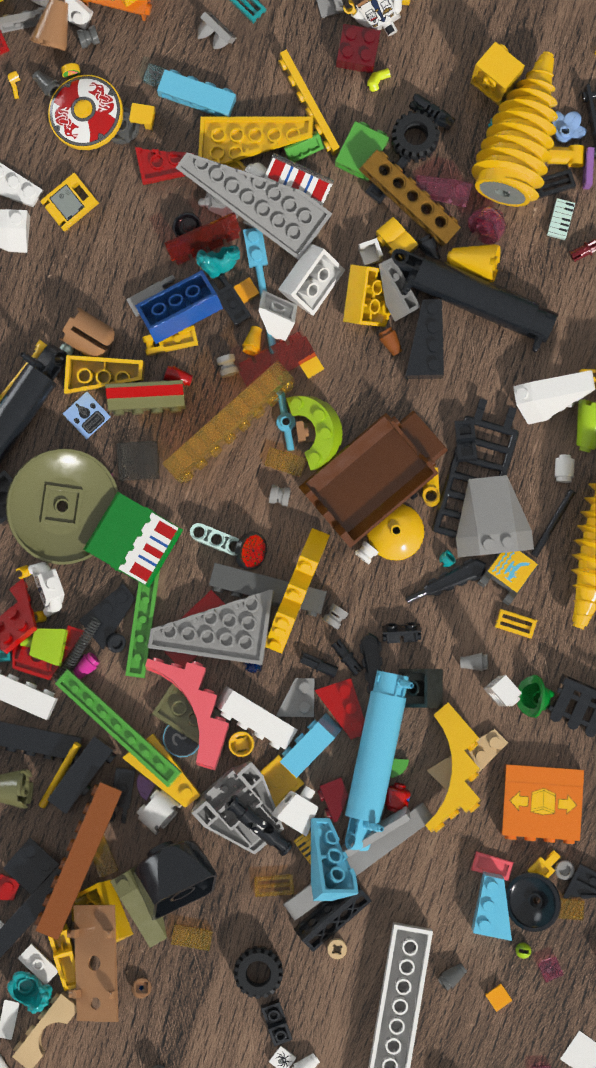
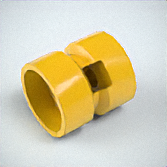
(241, 743)

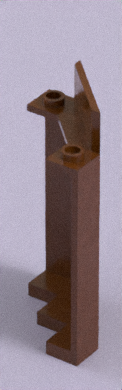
(374, 475)

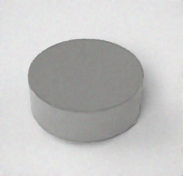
(564, 869)

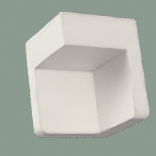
(370, 252)

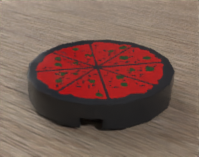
(251, 550)

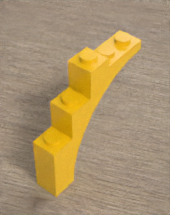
(296, 590)
(459, 794)

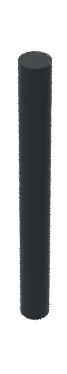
(553, 522)

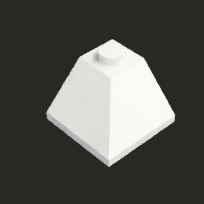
(277, 315)

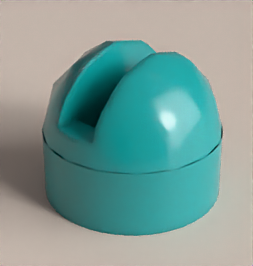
(447, 558)

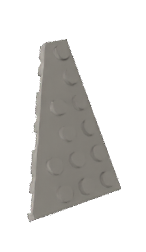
(224, 632)

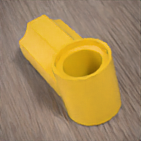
(572, 156)
(432, 487)

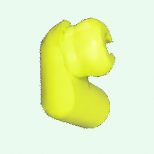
(376, 77)

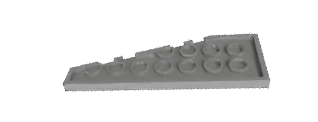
(271, 207)

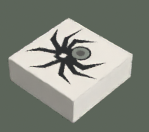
(282, 1058)

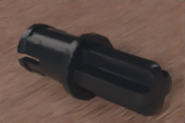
(319, 665)

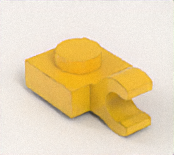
(544, 866)

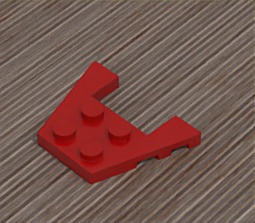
(18, 620)
(25, 663)

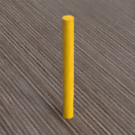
(60, 773)

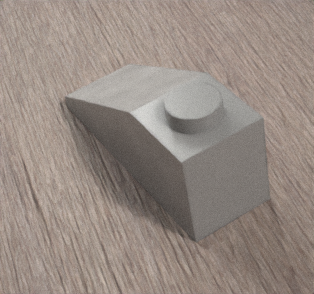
(393, 282)

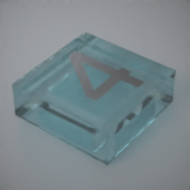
(153, 75)

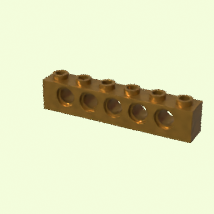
(399, 197)

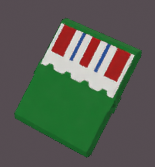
(133, 539)

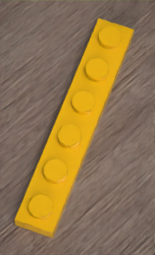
(305, 96)

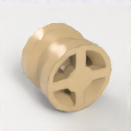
(335, 945)

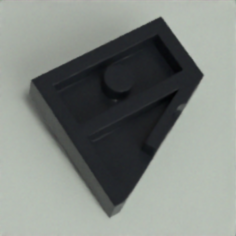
(582, 883)

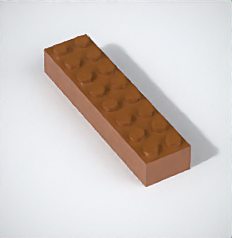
(79, 860)

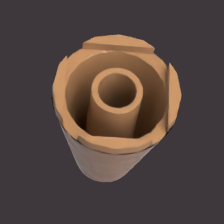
(52, 26)

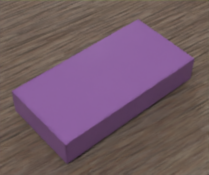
(588, 168)

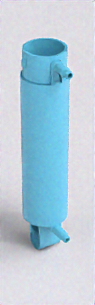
(375, 757)

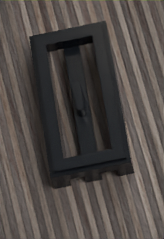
(557, 190)

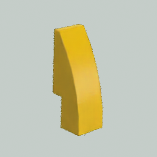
(64, 959)

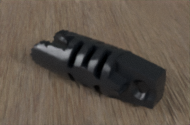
(440, 116)

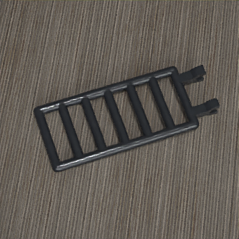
(453, 474)

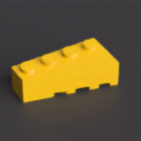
(93, 373)

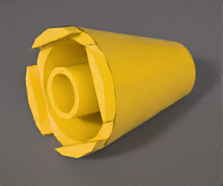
(477, 260)

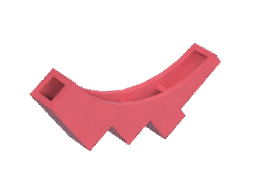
(189, 681)

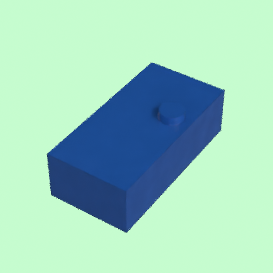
(179, 306)

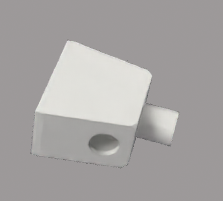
(297, 810)

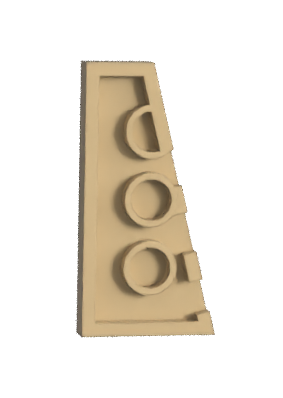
(488, 748)

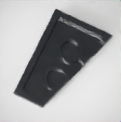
(109, 613)

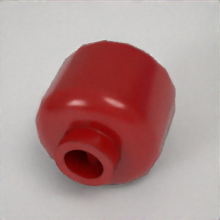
(397, 797)

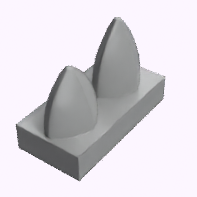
(209, 25)

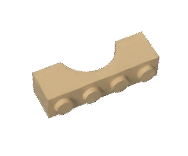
(31, 1050)

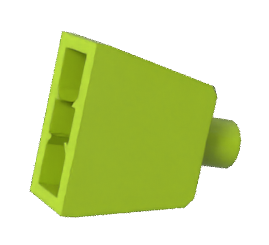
(47, 645)

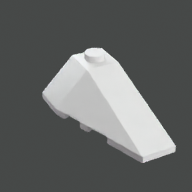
(546, 397)

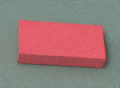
(492, 864)

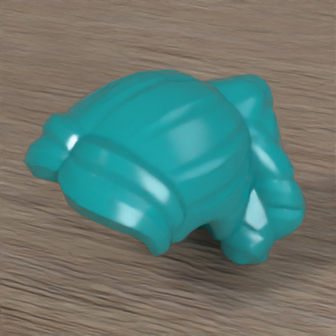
(218, 263)
(29, 991)

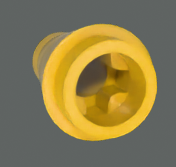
(253, 341)

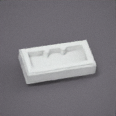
(38, 964)

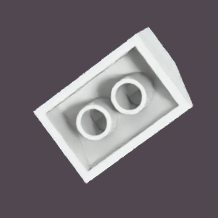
(311, 279)

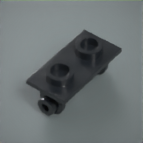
(393, 631)

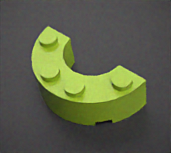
(327, 428)

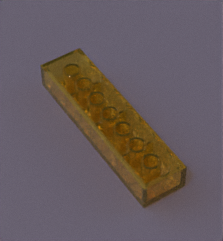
(229, 422)

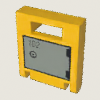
(66, 204)

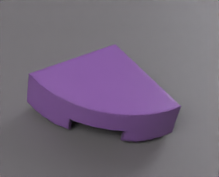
(144, 786)

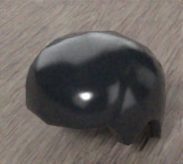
(185, 223)

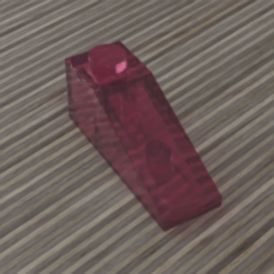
(445, 189)

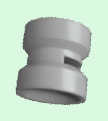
(227, 365)
(279, 495)
(333, 620)

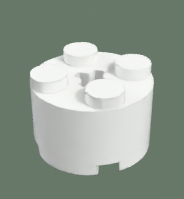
(158, 811)

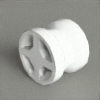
(366, 552)

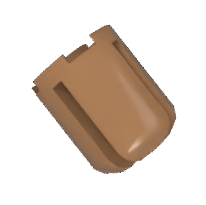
(85, 332)

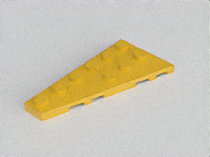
(238, 138)

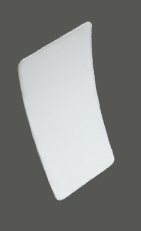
(8, 1019)

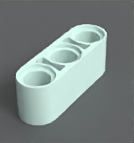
(207, 537)

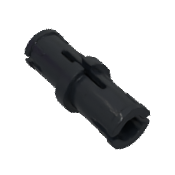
(347, 657)

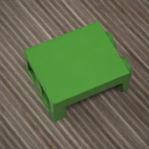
(358, 147)

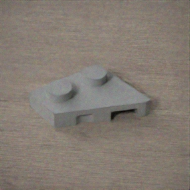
(299, 699)

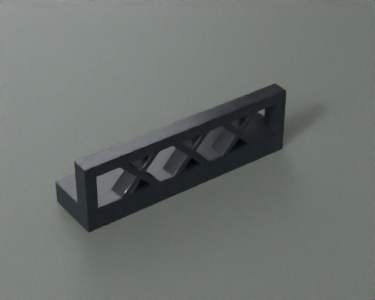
(329, 913)

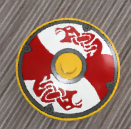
(85, 112)

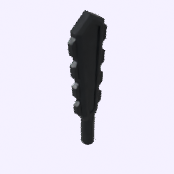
(458, 576)
(372, 660)

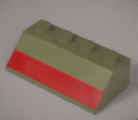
(145, 397)

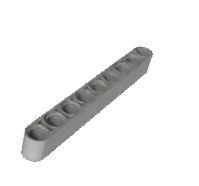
(419, 817)

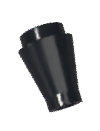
(428, 246)

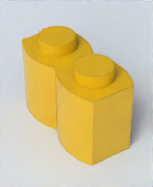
(395, 237)

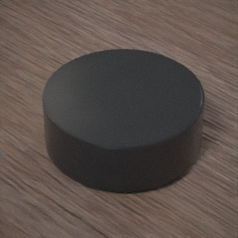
(115, 642)

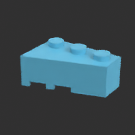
(310, 744)
(491, 910)

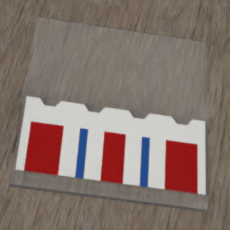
(299, 177)

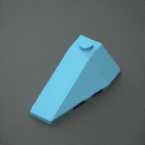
(330, 870)

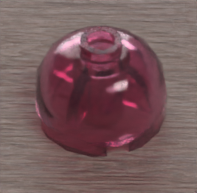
(488, 224)

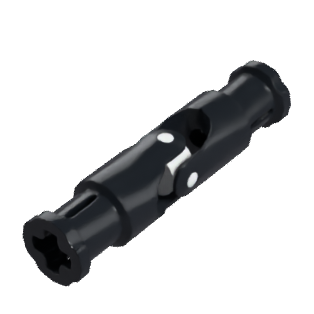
(256, 823)

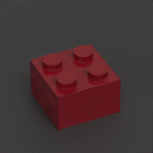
(358, 48)

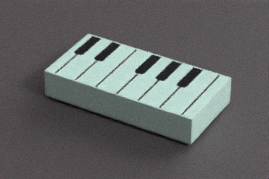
(560, 219)

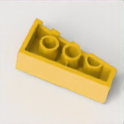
(182, 788)

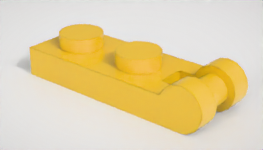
(180, 340)

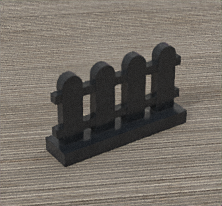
(581, 705)

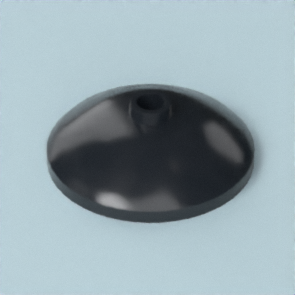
(522, 902)

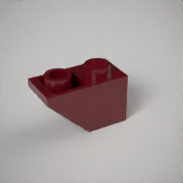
(335, 796)

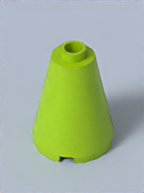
(586, 425)

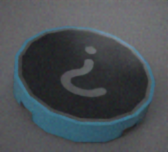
(178, 744)

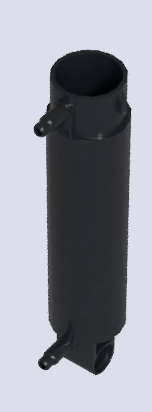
(476, 295)
(28, 395)

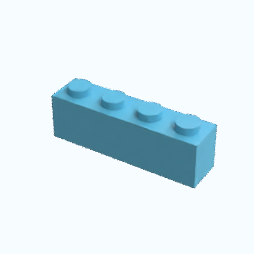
(196, 94)

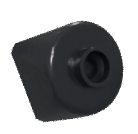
(174, 877)

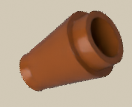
(390, 341)

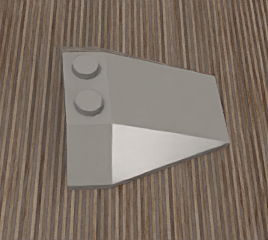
(492, 519)
(251, 790)

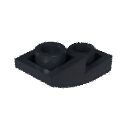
(276, 1022)

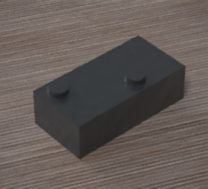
(82, 774)

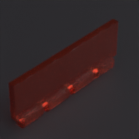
(206, 235)
(289, 356)

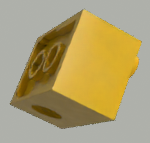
(497, 73)

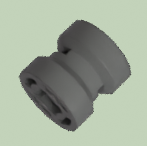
(88, 37)

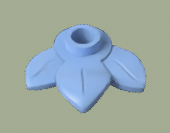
(569, 124)

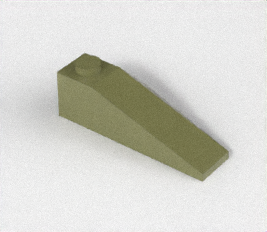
(130, 895)

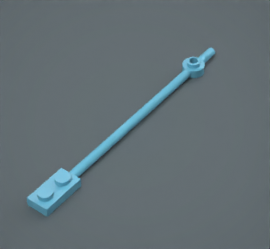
(257, 258)

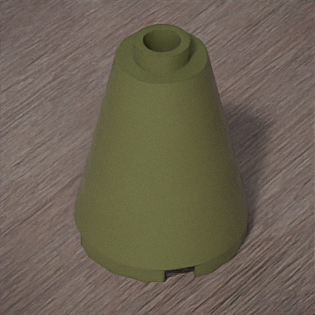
(16, 788)

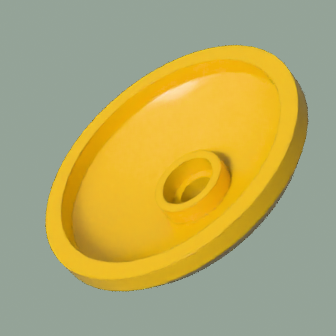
(400, 545)

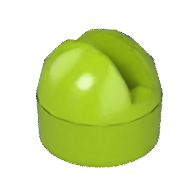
(524, 946)

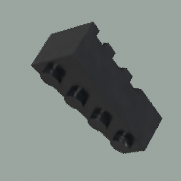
(426, 354)

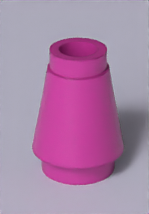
(86, 665)

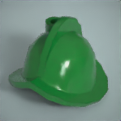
(534, 696)

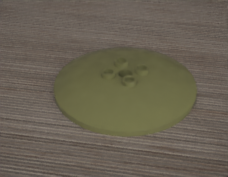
(33, 501)

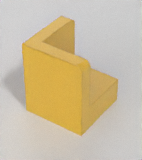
(143, 115)

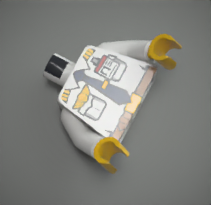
(376, 14)
(48, 587)

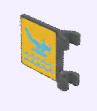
(510, 572)

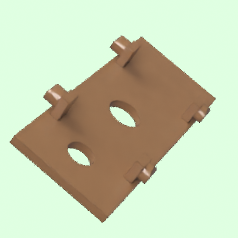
(95, 936)

